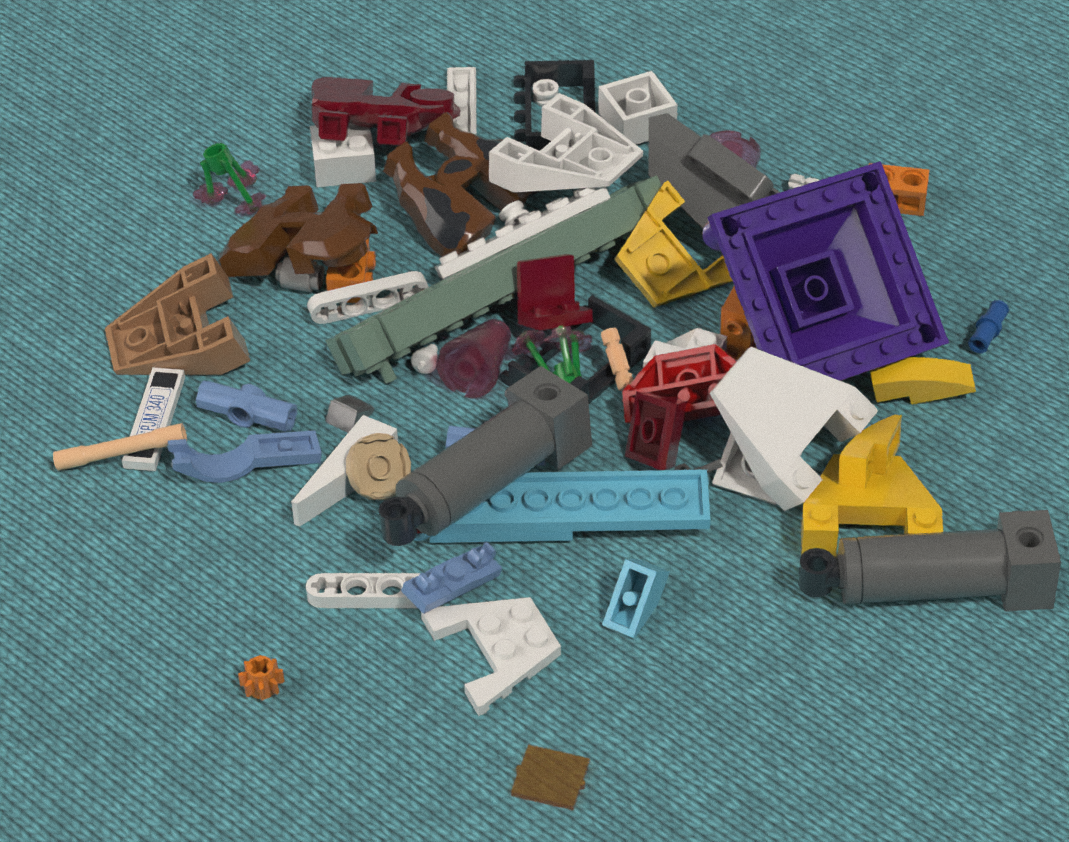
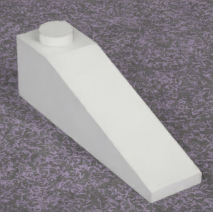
(331, 480)

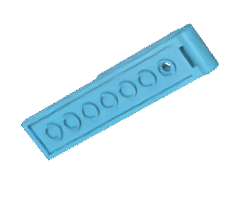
(557, 503)

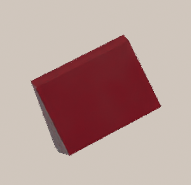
(655, 430)

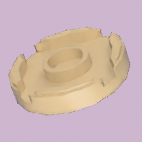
(377, 465)

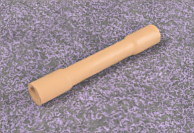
(83, 455)

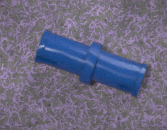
(988, 326)

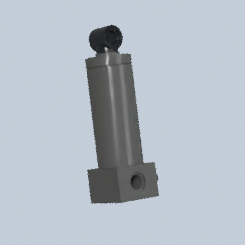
(542, 423)
(1009, 561)

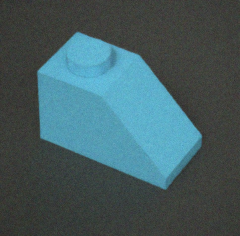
(635, 596)

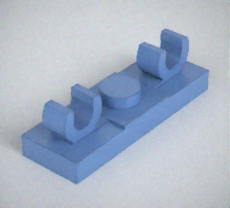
(452, 578)

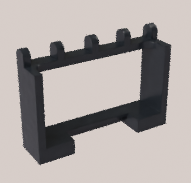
(566, 74)
(633, 336)

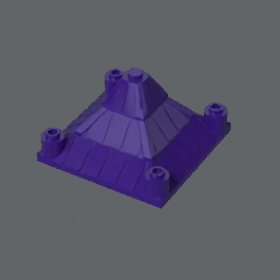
(829, 275)

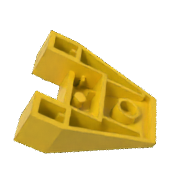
(886, 500)

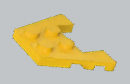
(660, 262)

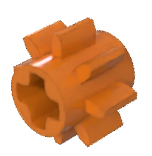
(261, 677)

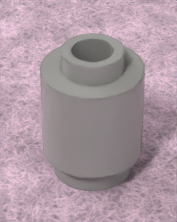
(302, 282)

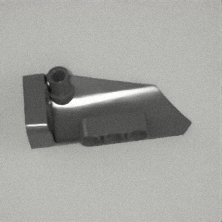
(702, 170)

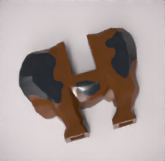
(439, 203)

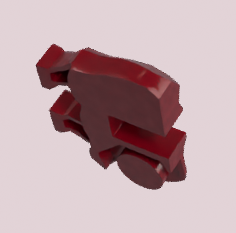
(395, 117)

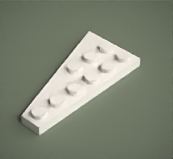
(529, 225)

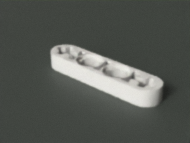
(367, 292)
(371, 598)

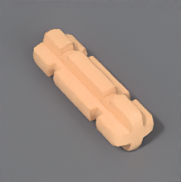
(617, 358)

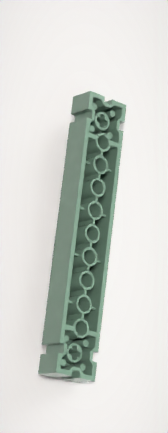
(484, 284)

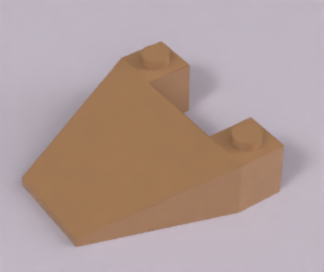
(173, 329)

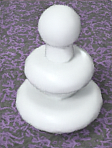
(425, 359)

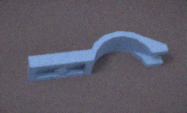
(256, 451)

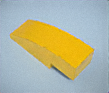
(922, 379)
(870, 452)

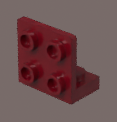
(548, 293)

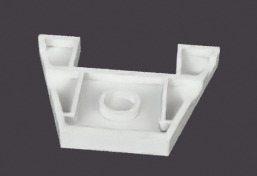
(510, 637)

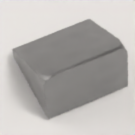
(346, 412)

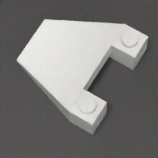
(581, 152)
(777, 412)

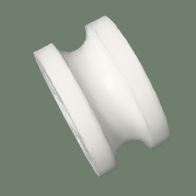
(544, 91)
(512, 212)

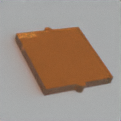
(550, 777)

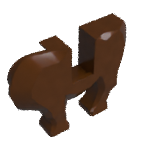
(297, 228)

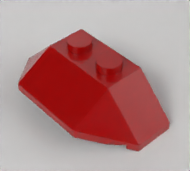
(682, 376)

